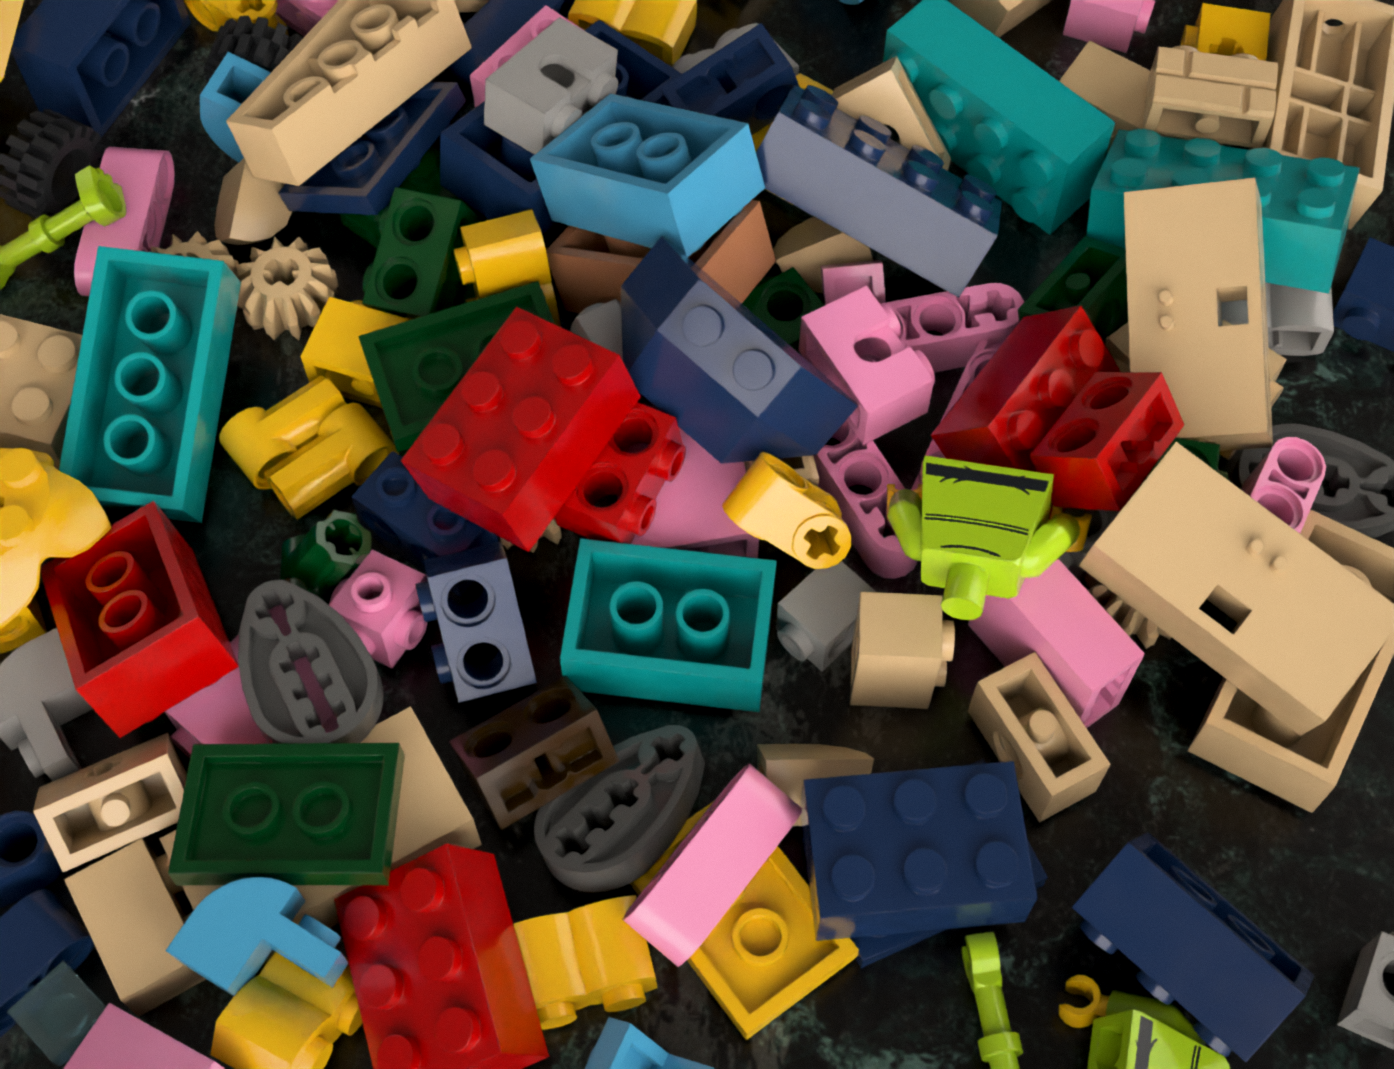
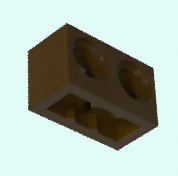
(534, 751)

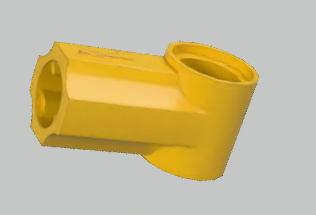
(264, 438)
(343, 453)

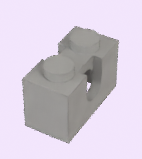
(549, 85)

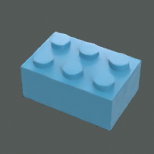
(649, 173)

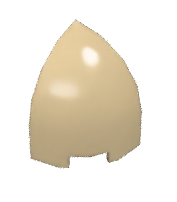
(249, 208)
(814, 245)
(792, 763)

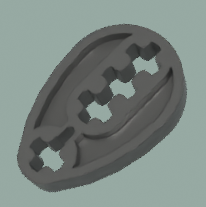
(1352, 470)
(336, 658)
(638, 833)

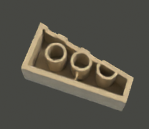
(344, 82)

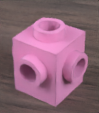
(382, 606)

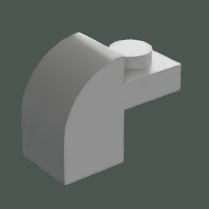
(36, 701)

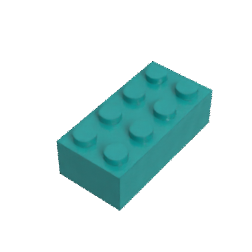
(1001, 113)
(1301, 199)
(150, 380)

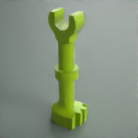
(98, 201)
(983, 971)

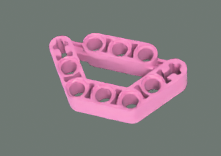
(972, 333)

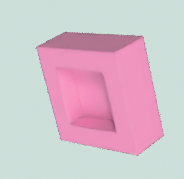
(846, 278)

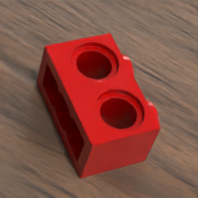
(1108, 440)
(628, 475)

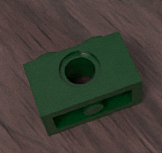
(1087, 277)

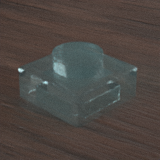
(58, 1013)

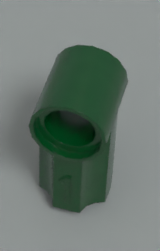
(325, 554)

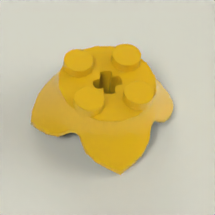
(40, 518)

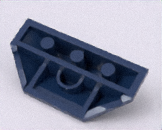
(721, 366)

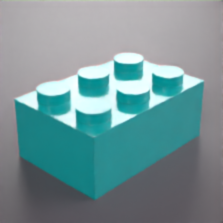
(669, 625)

